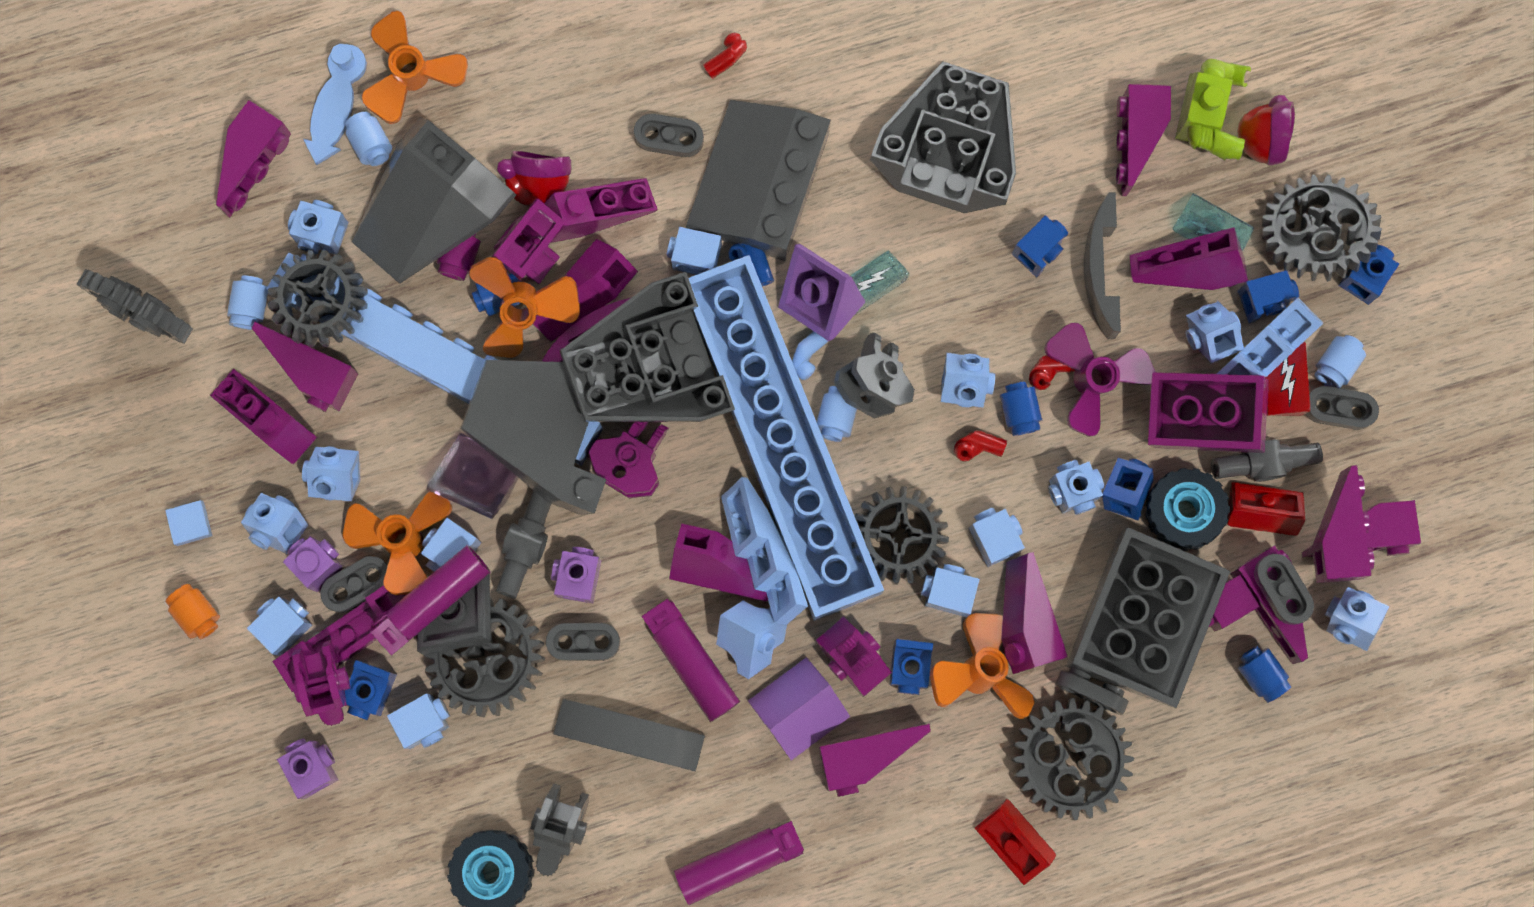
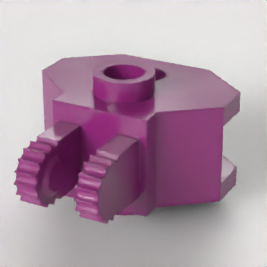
(629, 456)
(853, 656)
(320, 684)

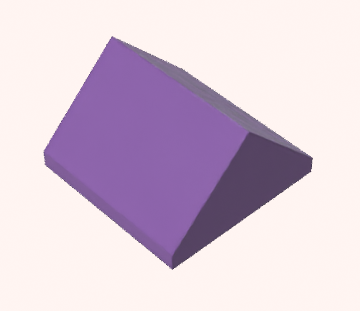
(819, 294)
(799, 708)

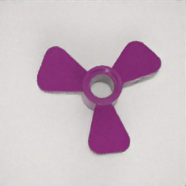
(1073, 349)

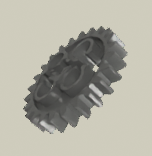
(1321, 227)
(126, 301)
(490, 688)
(1100, 741)

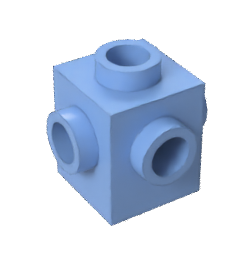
(317, 227)
(1214, 331)
(966, 380)
(332, 473)
(1069, 498)
(273, 523)
(1355, 618)

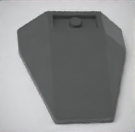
(951, 141)
(427, 202)
(647, 361)

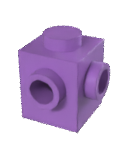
(313, 562)
(576, 575)
(308, 767)

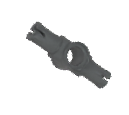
(1268, 465)
(524, 545)

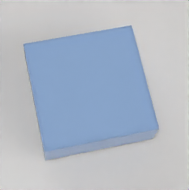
(188, 523)

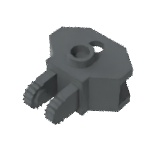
(877, 377)
(557, 829)

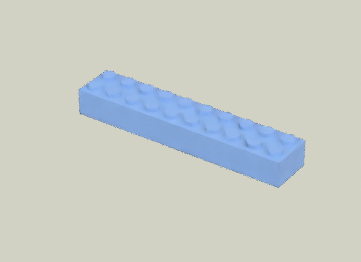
(783, 439)

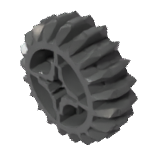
(328, 271)
(916, 536)

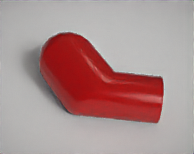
(727, 58)
(1045, 371)
(976, 443)

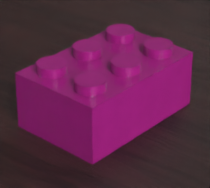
(1208, 412)

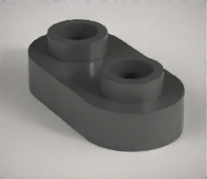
(670, 132)
(1339, 408)
(356, 583)
(1286, 587)
(583, 641)
(1078, 684)

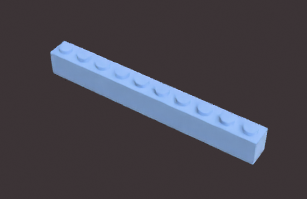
(418, 347)

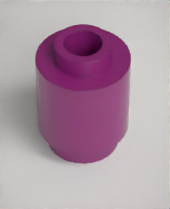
(458, 261)

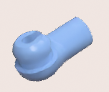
(803, 353)

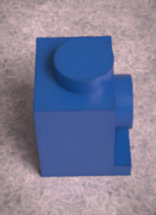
(1040, 245)
(1367, 284)
(1267, 295)
(1128, 474)
(905, 651)
(380, 683)

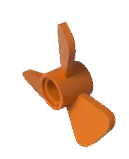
(389, 95)
(554, 301)
(367, 530)
(954, 678)

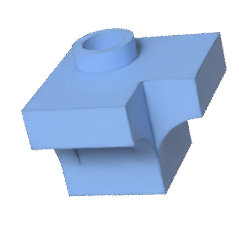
(749, 637)

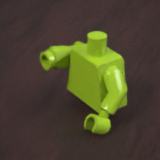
(1206, 108)

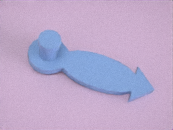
(335, 101)

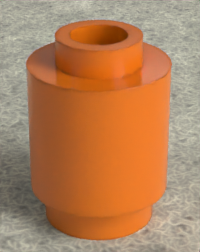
(192, 612)

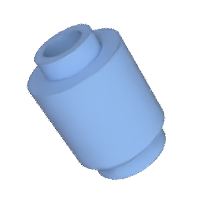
(368, 139)
(247, 302)
(1340, 361)
(835, 416)

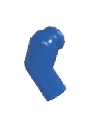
(758, 259)

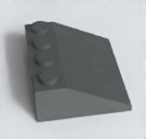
(760, 176)
(1148, 617)

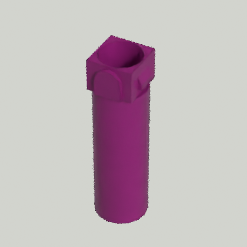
(429, 599)
(690, 660)
(738, 862)

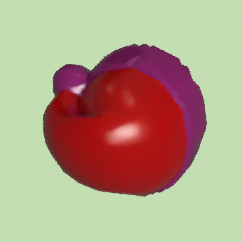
(1268, 131)
(535, 175)

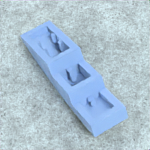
(1275, 342)
(760, 542)

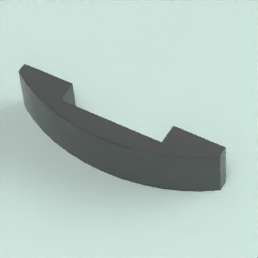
(1104, 308)
(629, 734)

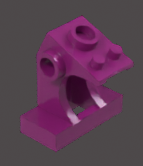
(520, 244)

